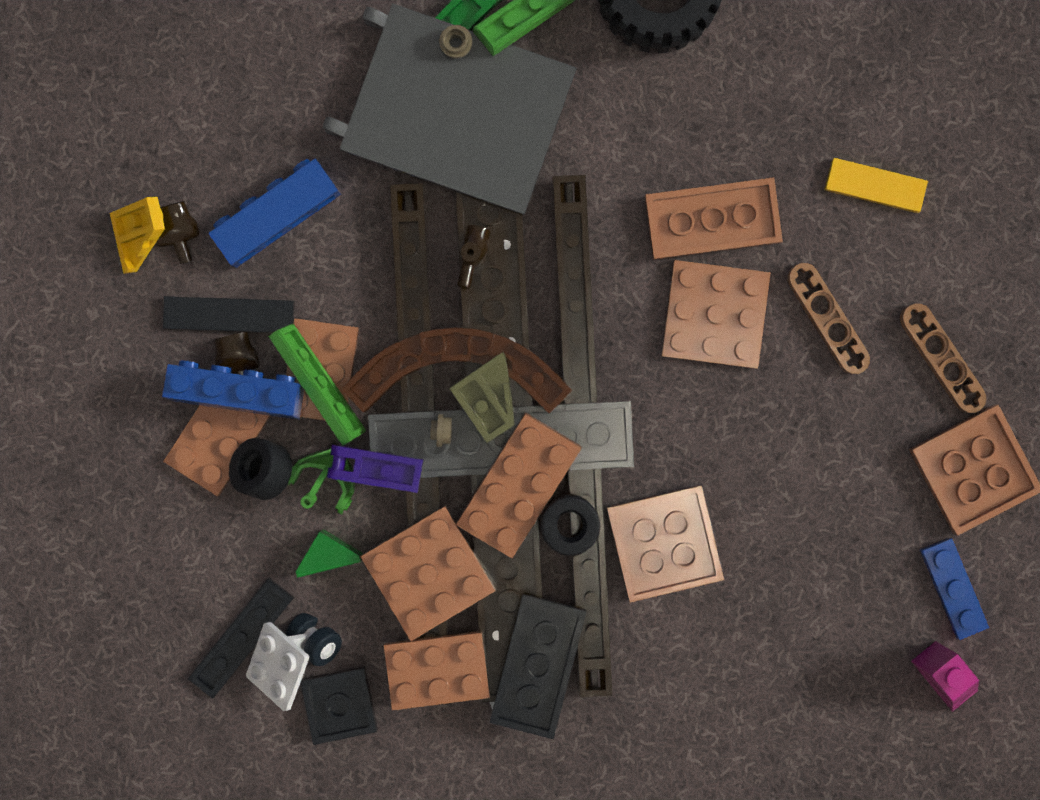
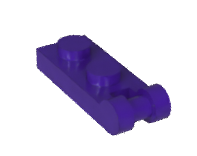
(376, 468)

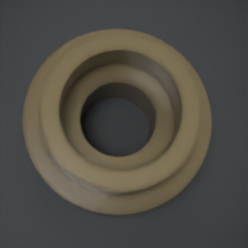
(450, 33)
(441, 430)

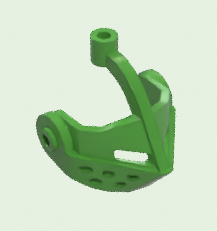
(322, 460)

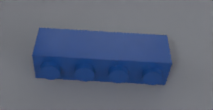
(274, 212)

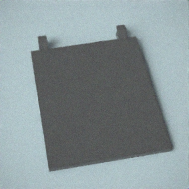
(455, 122)

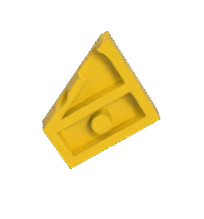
(137, 231)

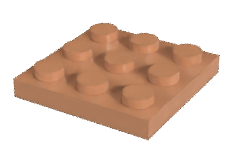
(715, 314)
(976, 469)
(665, 543)
(428, 573)

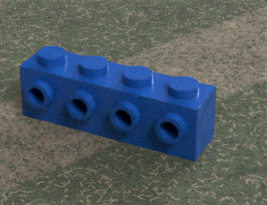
(233, 391)

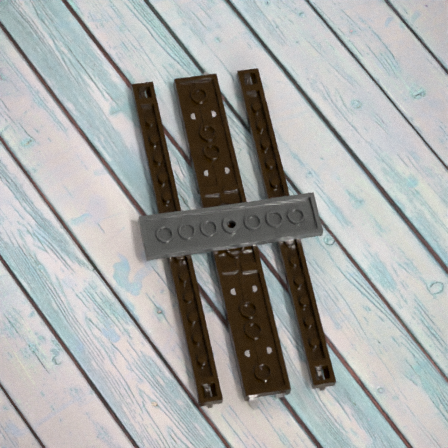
(602, 429)

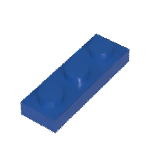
(954, 588)

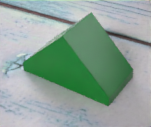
(326, 554)

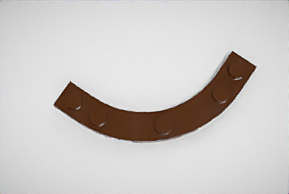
(454, 345)

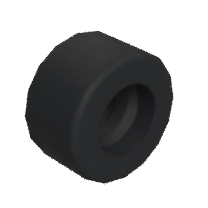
(274, 472)
(579, 543)

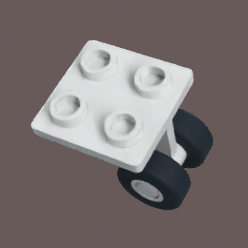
(282, 658)

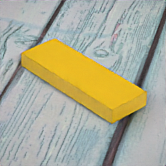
(876, 185)

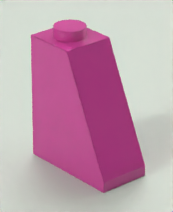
(947, 674)

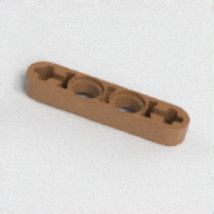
(832, 315)
(946, 355)

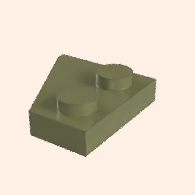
(487, 398)

